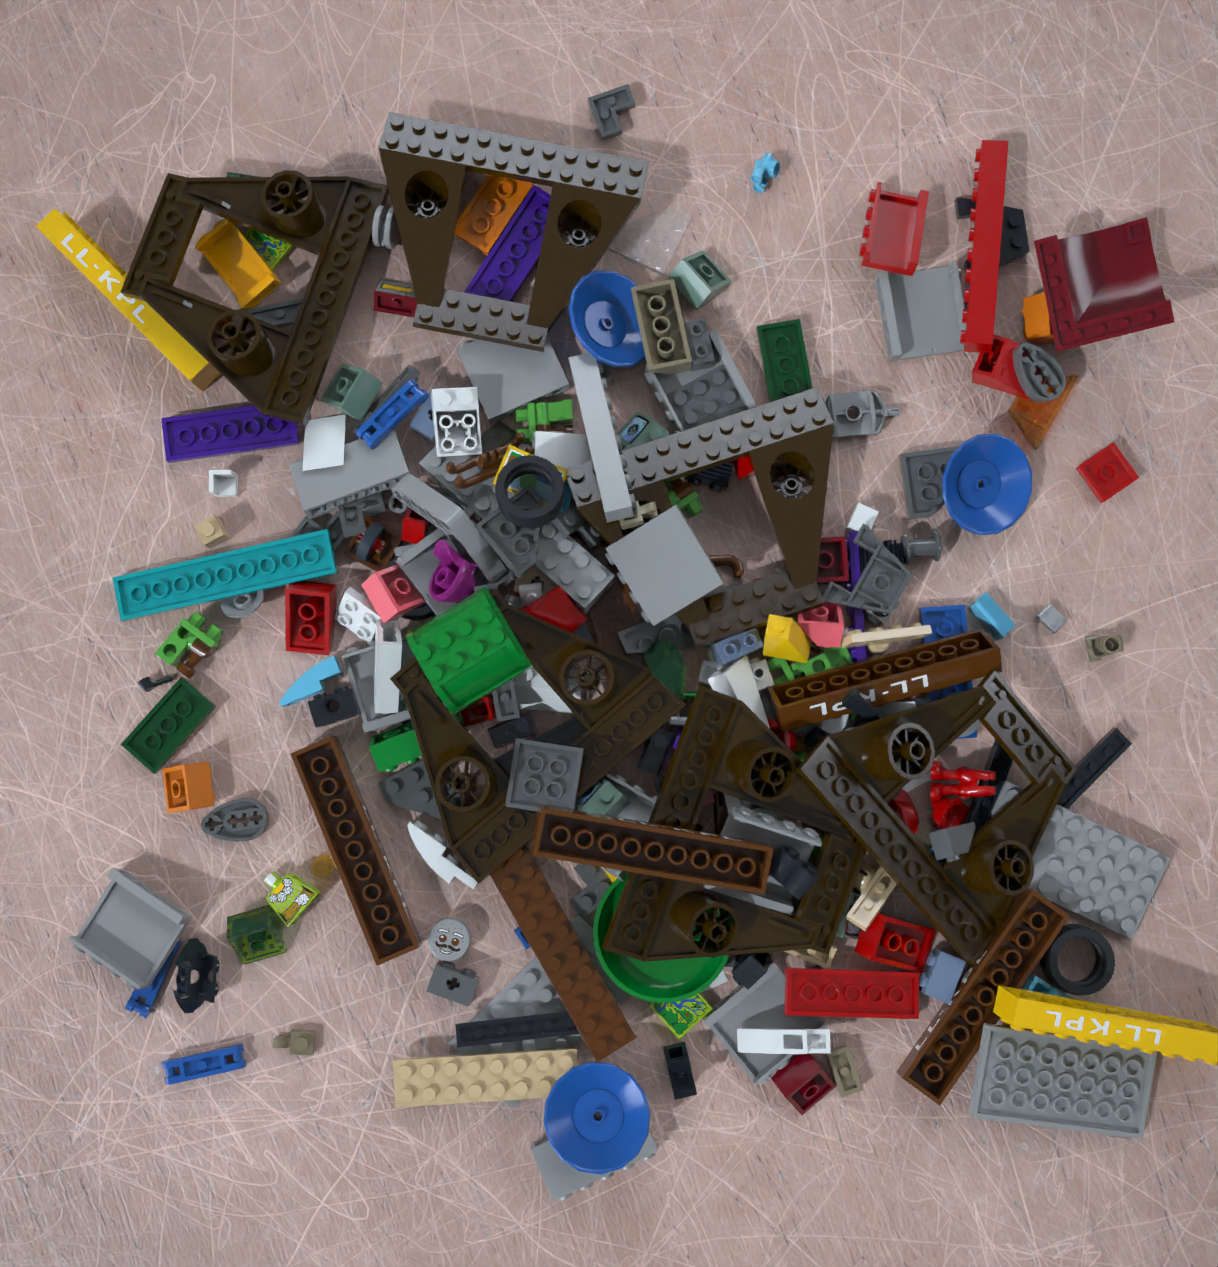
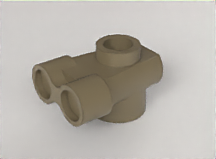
(1097, 646)

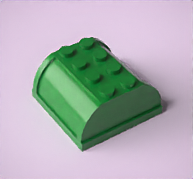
(468, 651)

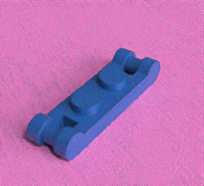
(391, 413)
(152, 992)
(203, 1064)

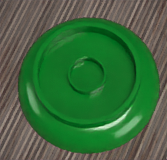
(651, 980)

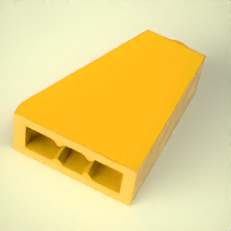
(786, 640)

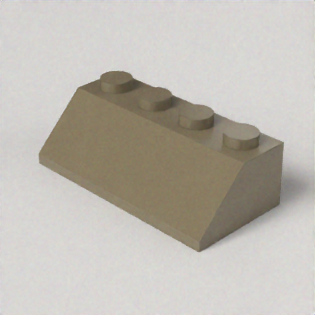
(662, 327)

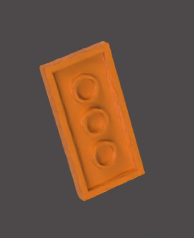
(491, 211)

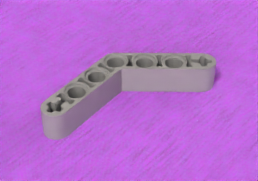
(454, 523)

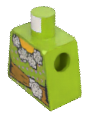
(290, 896)

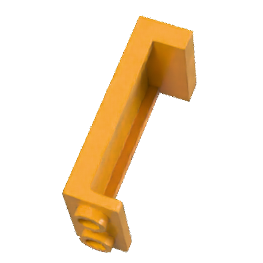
(238, 263)

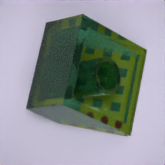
(667, 665)
(256, 934)

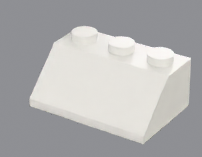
(536, 694)

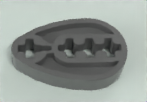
(1048, 368)
(238, 808)

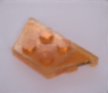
(1036, 418)

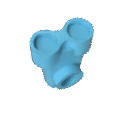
(764, 169)

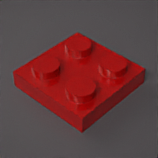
(1107, 472)

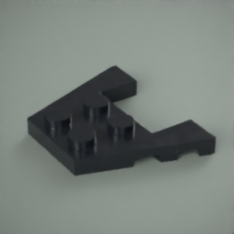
(1013, 236)
(856, 703)

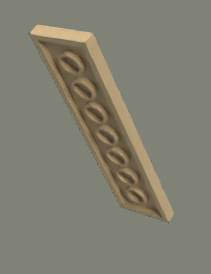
(480, 1076)

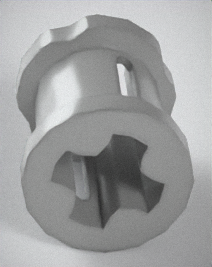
(393, 507)

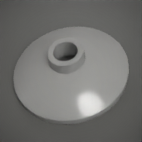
(242, 605)

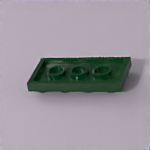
(784, 359)
(168, 725)

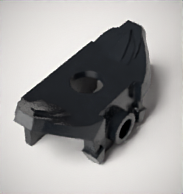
(195, 957)

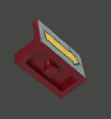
(394, 298)

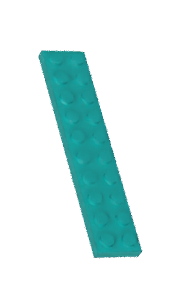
(225, 575)

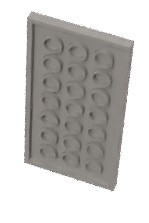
(1092, 868)
(534, 994)
(1061, 1082)

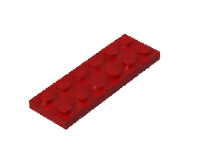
(851, 993)

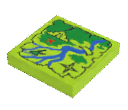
(270, 249)
(683, 1014)

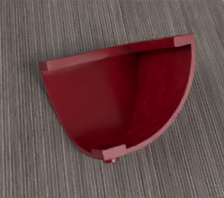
(1102, 284)

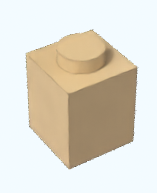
(212, 532)

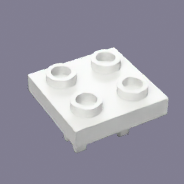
(358, 614)

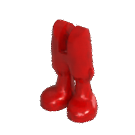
(968, 782)

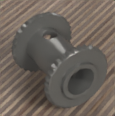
(921, 547)

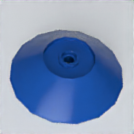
(608, 300)
(1003, 487)
(592, 1143)

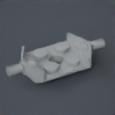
(870, 411)

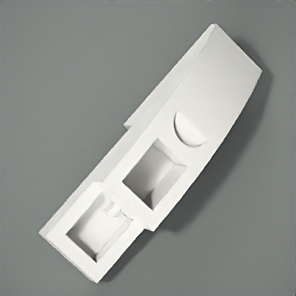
(433, 849)
(783, 1040)

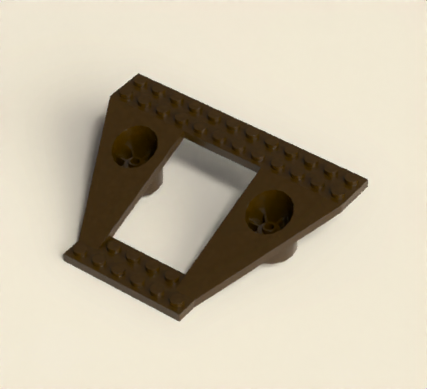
(429, 164)
(281, 366)
(781, 441)
(615, 722)
(718, 753)
(859, 773)

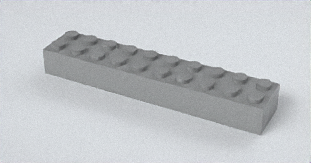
(558, 559)

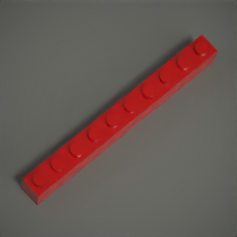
(985, 246)

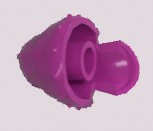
(453, 576)

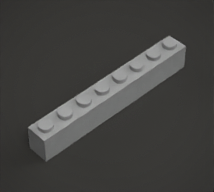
(601, 437)

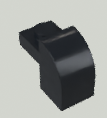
(680, 1070)

